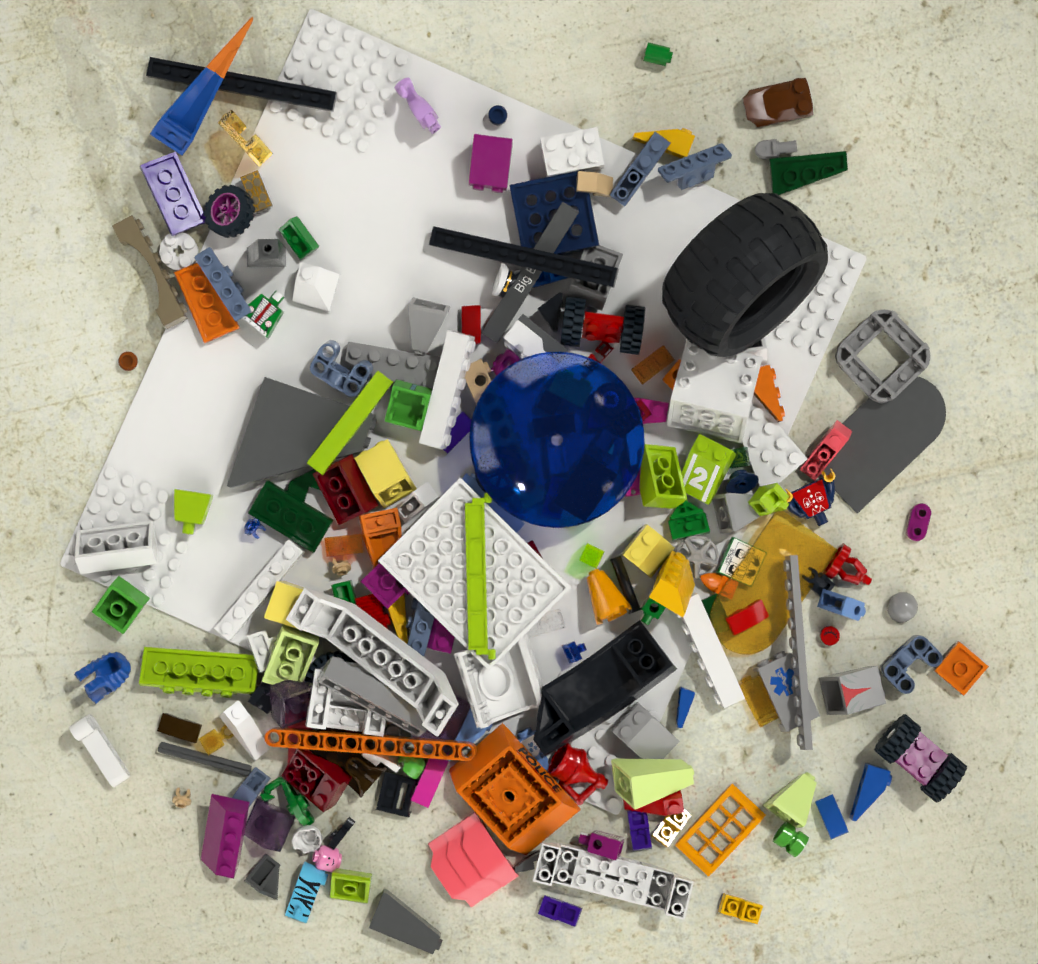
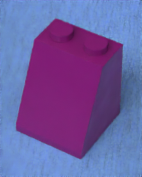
(490, 163)

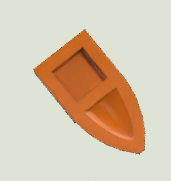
(714, 581)

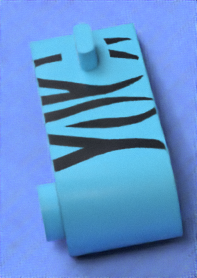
(305, 892)

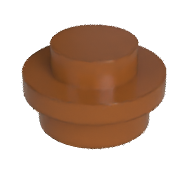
(128, 361)

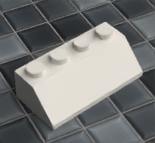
(116, 547)

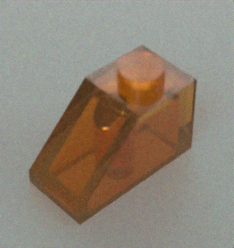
(344, 545)

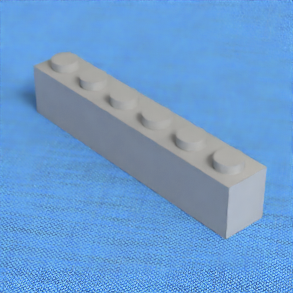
(370, 694)

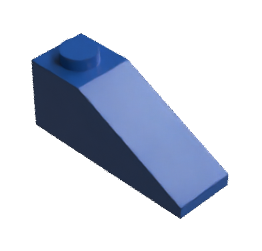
(871, 786)

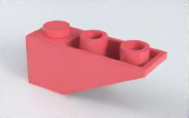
(826, 450)

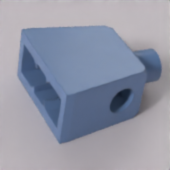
(850, 607)

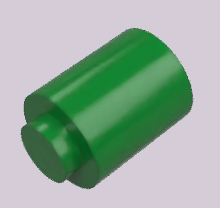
(658, 54)

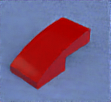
(748, 617)

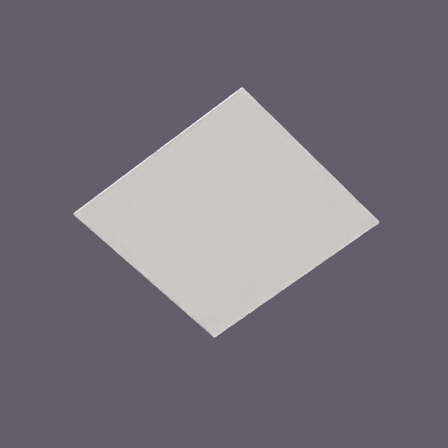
(369, 197)

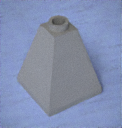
(425, 322)
(733, 511)

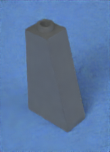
(266, 253)
(404, 924)

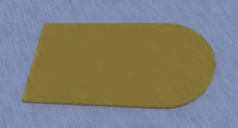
(763, 577)

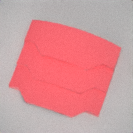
(470, 861)

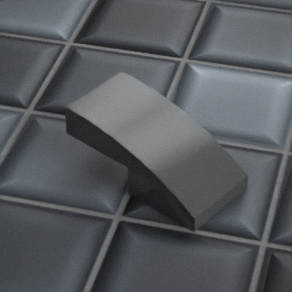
(527, 863)

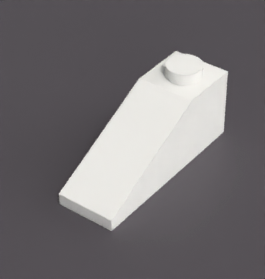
(245, 730)

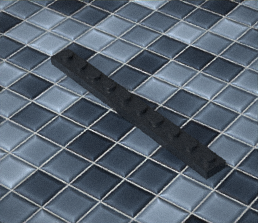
(246, 85)
(524, 256)

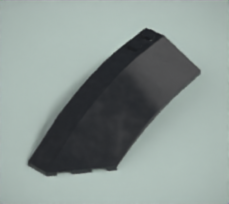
(600, 687)

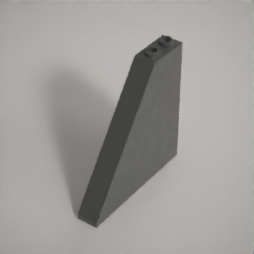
(288, 430)

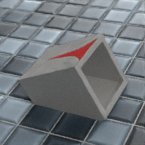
(852, 690)

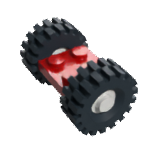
(603, 326)

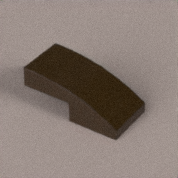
(179, 727)

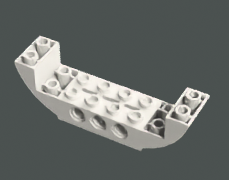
(618, 878)

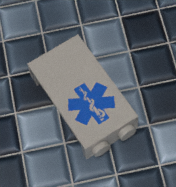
(777, 680)

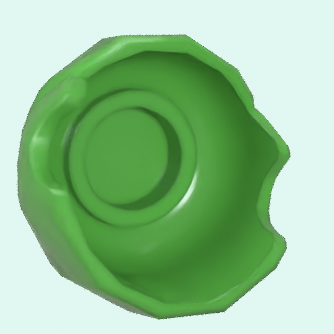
(412, 765)

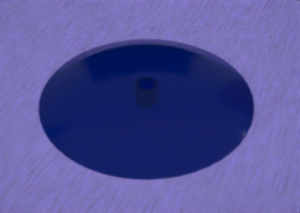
(597, 432)

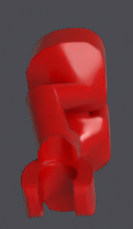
(841, 556)

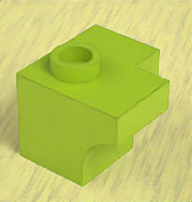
(769, 499)

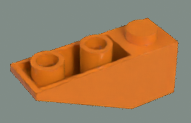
(767, 392)

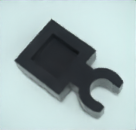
(818, 581)
(337, 836)

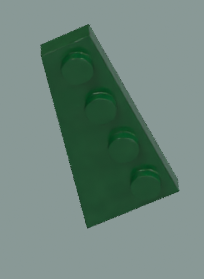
(802, 170)

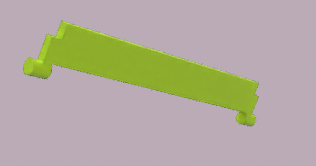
(477, 576)

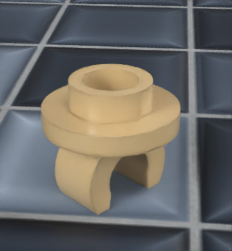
(341, 568)
(182, 801)

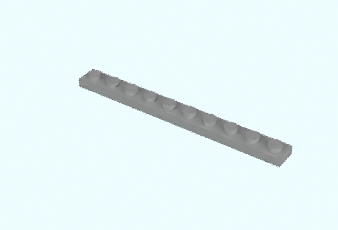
(797, 644)

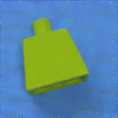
(191, 508)

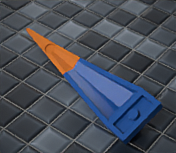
(183, 118)

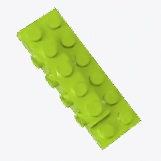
(198, 672)

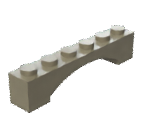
(170, 309)

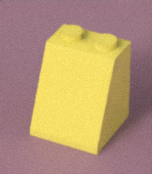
(385, 473)
(648, 550)
(282, 601)

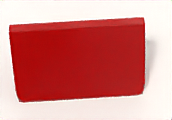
(472, 322)

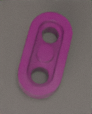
(916, 521)

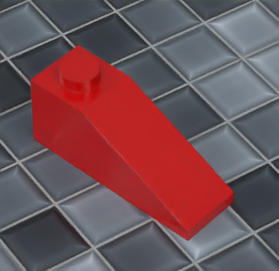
(665, 806)

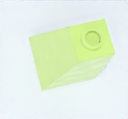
(649, 779)

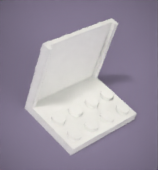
(713, 393)

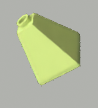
(794, 800)

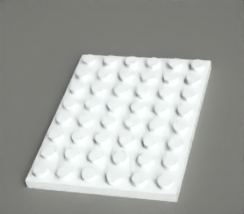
(433, 569)

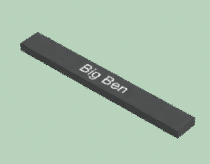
(527, 278)

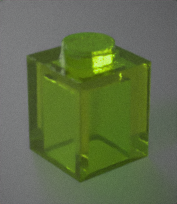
(591, 555)

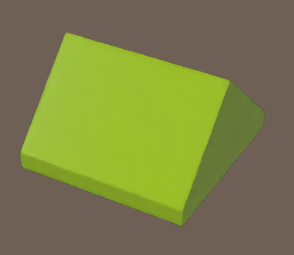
(350, 885)

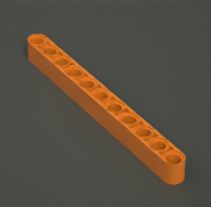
(361, 747)

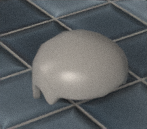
(902, 607)

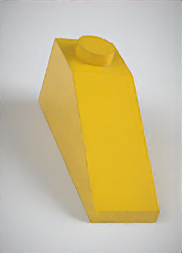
(680, 140)

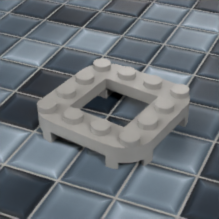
(902, 336)

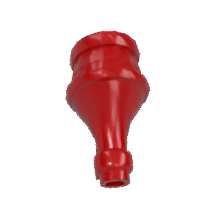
(571, 767)

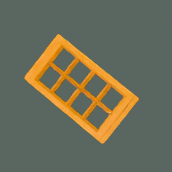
(694, 855)

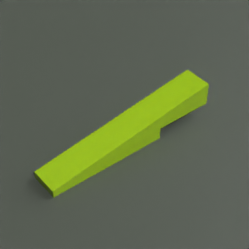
(349, 423)

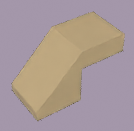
(594, 183)

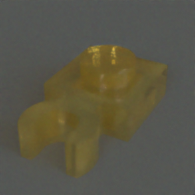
(213, 741)

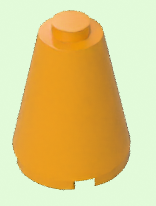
(605, 597)

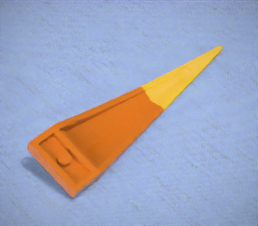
(380, 533)

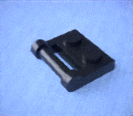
(390, 794)

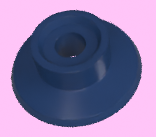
(741, 482)

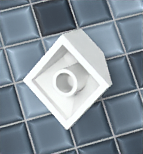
(315, 286)

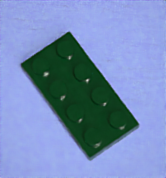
(290, 516)

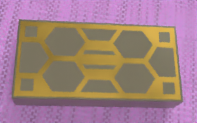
(255, 187)

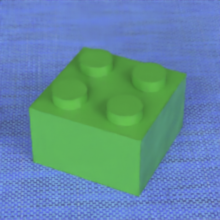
(120, 605)

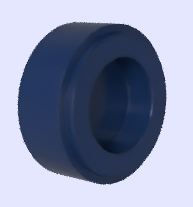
(497, 115)

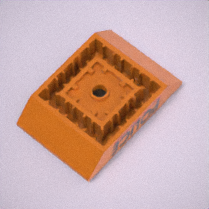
(506, 766)

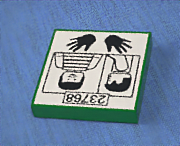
(733, 556)

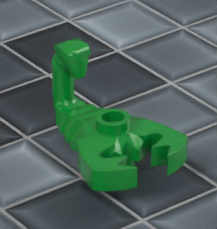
(296, 805)

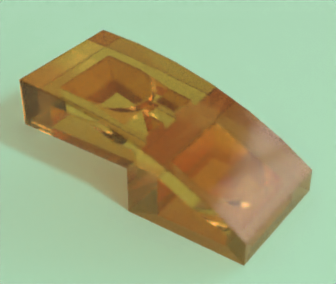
(652, 364)

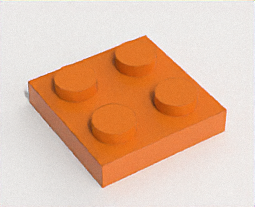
(961, 668)

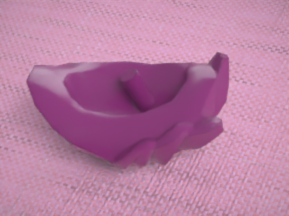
(503, 361)

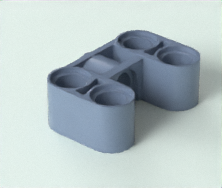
(336, 374)
(904, 657)

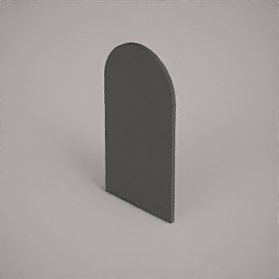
(886, 441)

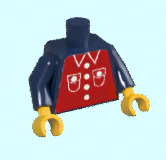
(813, 499)

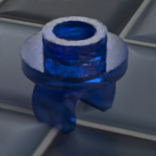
(251, 527)

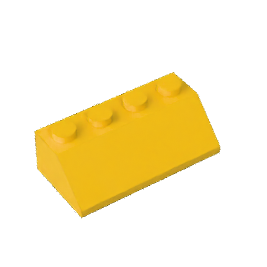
(674, 584)

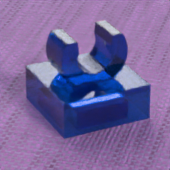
(573, 651)

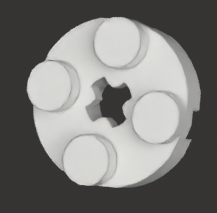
(168, 255)

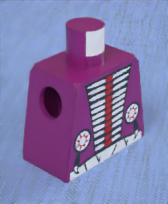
(611, 844)

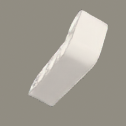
(100, 749)

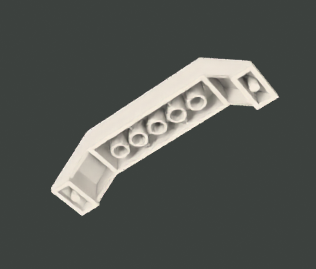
(379, 653)

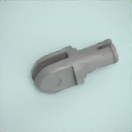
(772, 148)

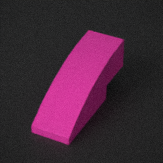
(429, 781)

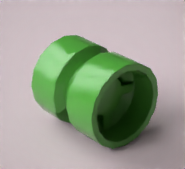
(789, 838)

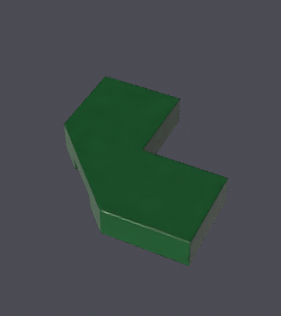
(300, 485)

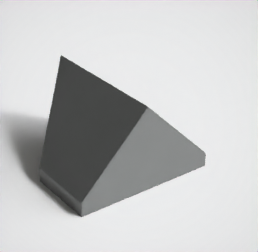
(265, 877)

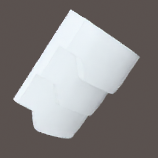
(338, 712)

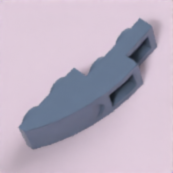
(640, 169)

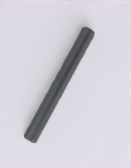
(204, 758)

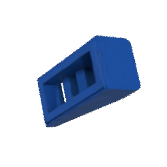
(684, 703)

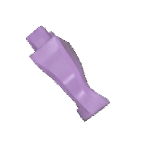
(419, 106)

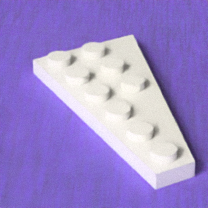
(769, 447)

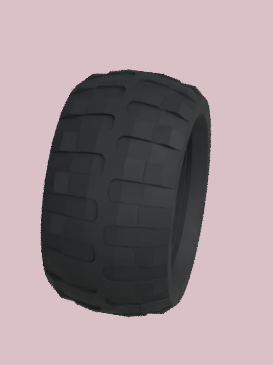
(744, 274)

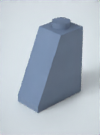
(252, 786)

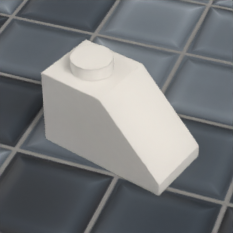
(416, 502)

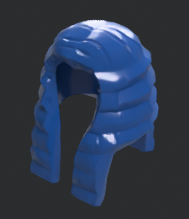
(110, 673)

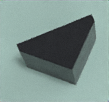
(551, 311)

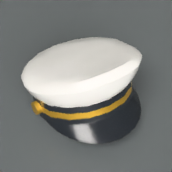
(504, 280)

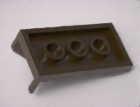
(359, 768)

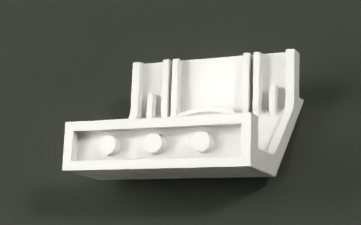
(503, 690)

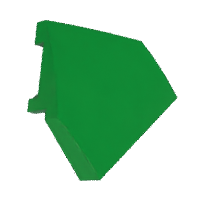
(688, 521)

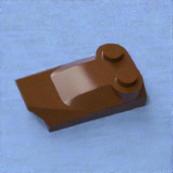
(779, 103)

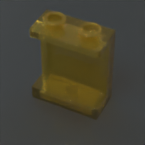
(253, 147)
(758, 699)

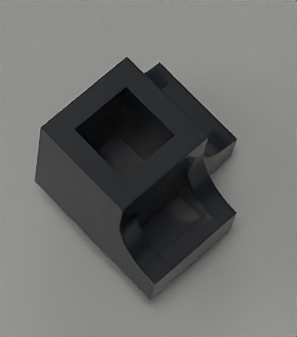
(261, 697)

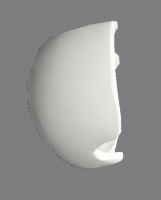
(307, 839)

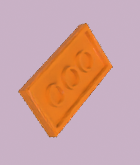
(205, 304)

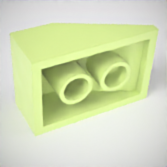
(290, 655)

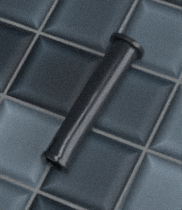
(625, 583)

